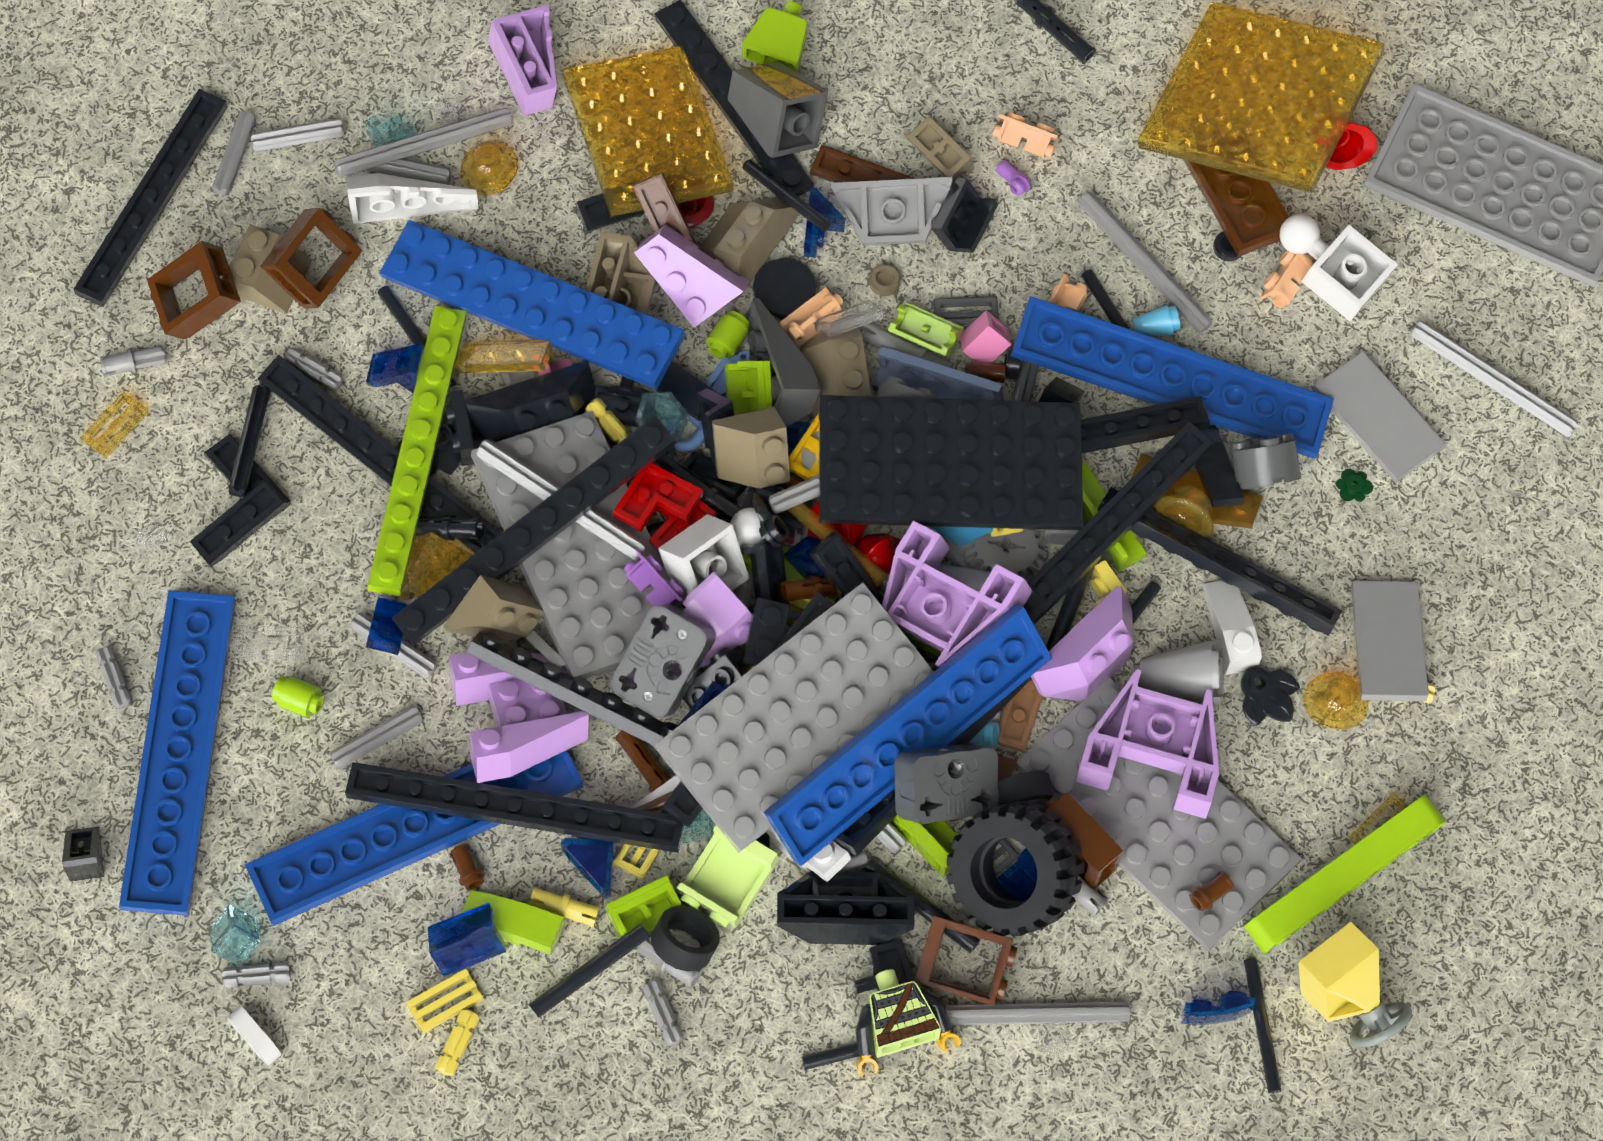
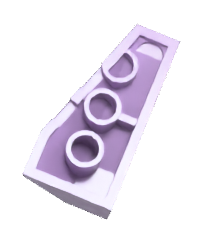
(719, 610)

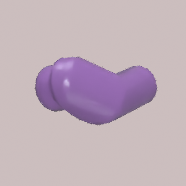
(1019, 182)

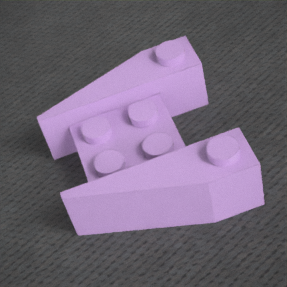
(939, 607)
(527, 719)
(1161, 734)

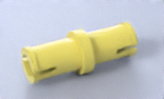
(564, 906)

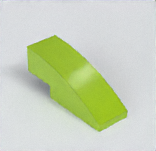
(520, 922)

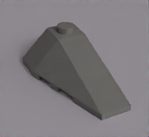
(792, 376)

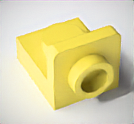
(1104, 580)

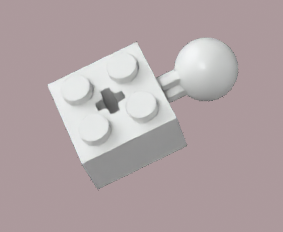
(1345, 271)
(711, 547)

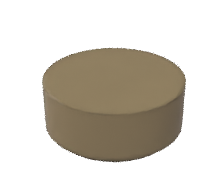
(884, 280)

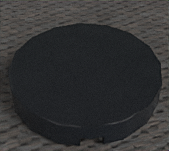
(783, 286)

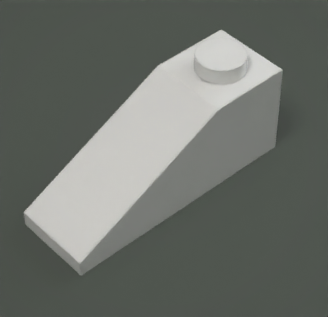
(1233, 627)

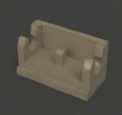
(940, 149)

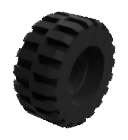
(975, 876)

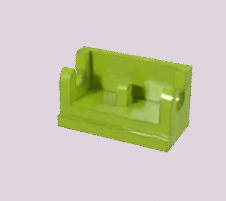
(926, 329)
(748, 385)
(642, 906)

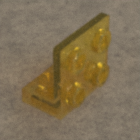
(429, 563)

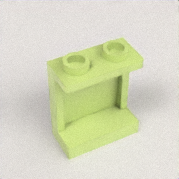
(727, 880)

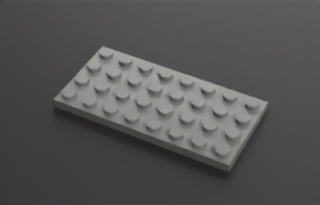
(1494, 183)
(577, 574)
(792, 713)
(1161, 846)

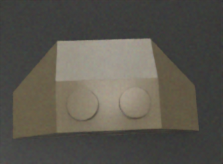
(749, 235)
(620, 273)
(838, 364)

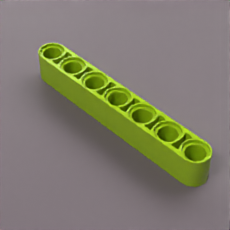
(1345, 874)

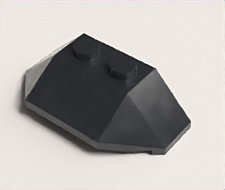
(532, 403)
(846, 909)

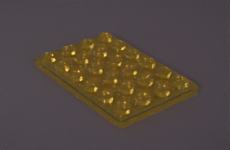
(645, 120)

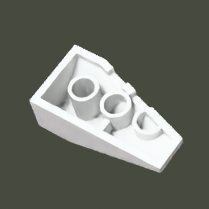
(394, 197)

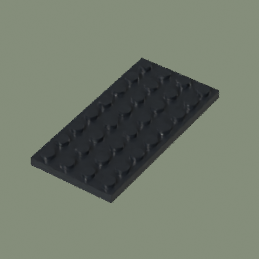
(950, 462)

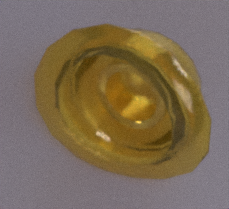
(489, 167)
(1189, 508)
(1335, 701)

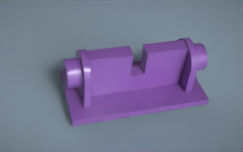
(646, 574)

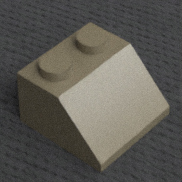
(251, 280)
(752, 448)
(497, 609)

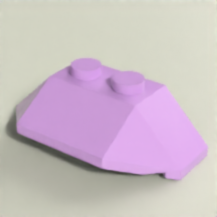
(1089, 651)

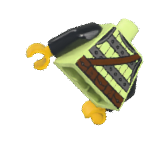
(899, 1020)

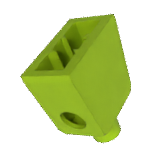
(777, 37)

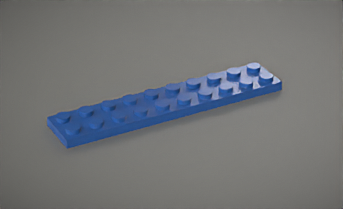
(533, 304)
(1169, 373)
(923, 719)
(177, 754)
(381, 843)

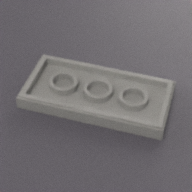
(1380, 417)
(1389, 641)

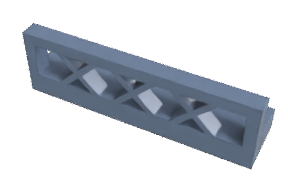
(942, 380)

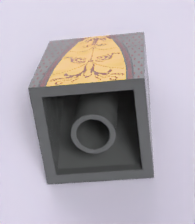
(778, 107)

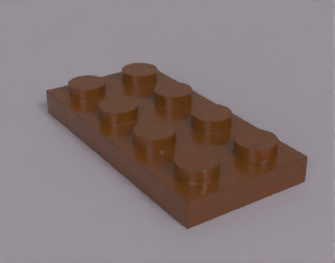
(1242, 205)

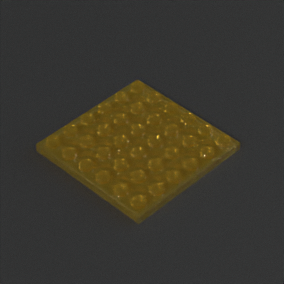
(1261, 96)

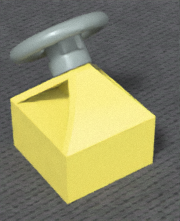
(1344, 981)

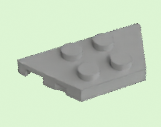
(892, 209)

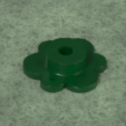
(1348, 490)

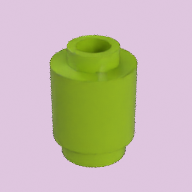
(727, 335)
(298, 696)

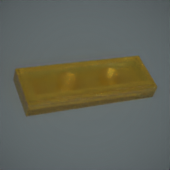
(504, 356)

